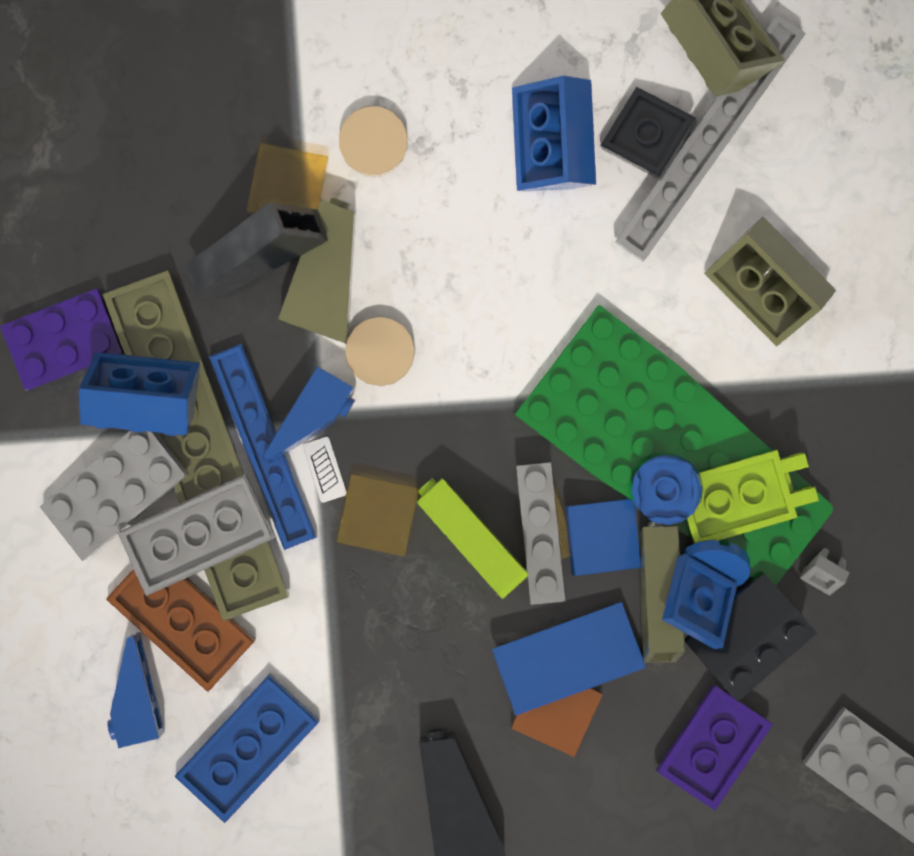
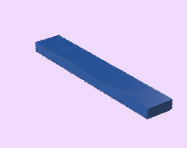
(256, 434)

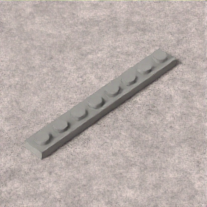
(701, 151)

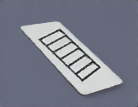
(324, 469)

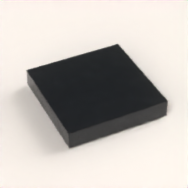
(648, 133)

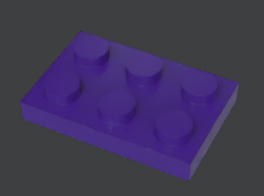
(61, 339)
(714, 747)

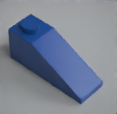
(314, 411)
(134, 706)

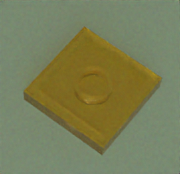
(287, 178)
(378, 515)

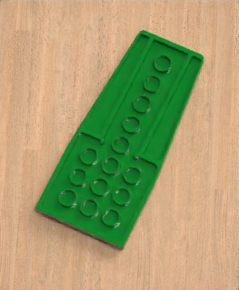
(622, 401)

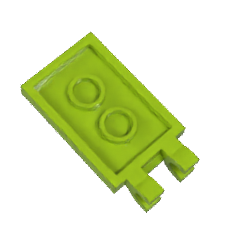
(748, 496)

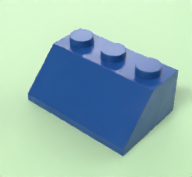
(554, 134)
(139, 394)

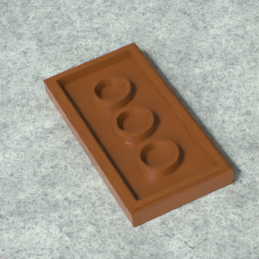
(184, 627)

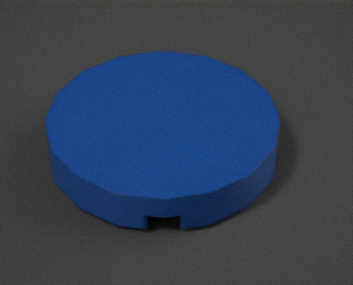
(667, 489)
(728, 561)

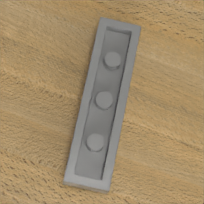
(540, 533)

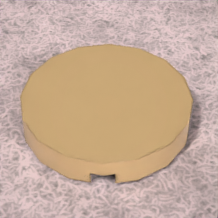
(373, 141)
(380, 351)

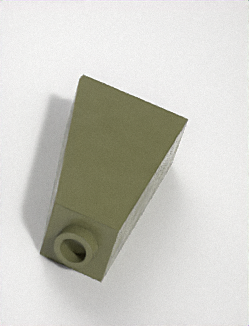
(323, 278)
(658, 559)

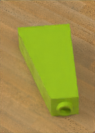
(471, 536)

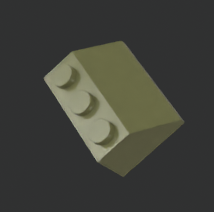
(722, 42)
(770, 282)

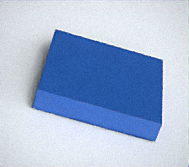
(602, 537)
(699, 601)

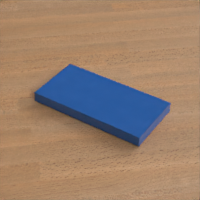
(568, 658)
(247, 748)

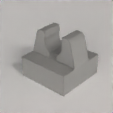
(824, 573)

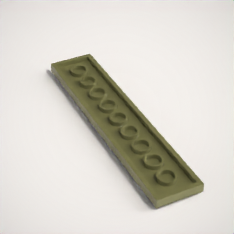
(155, 325)

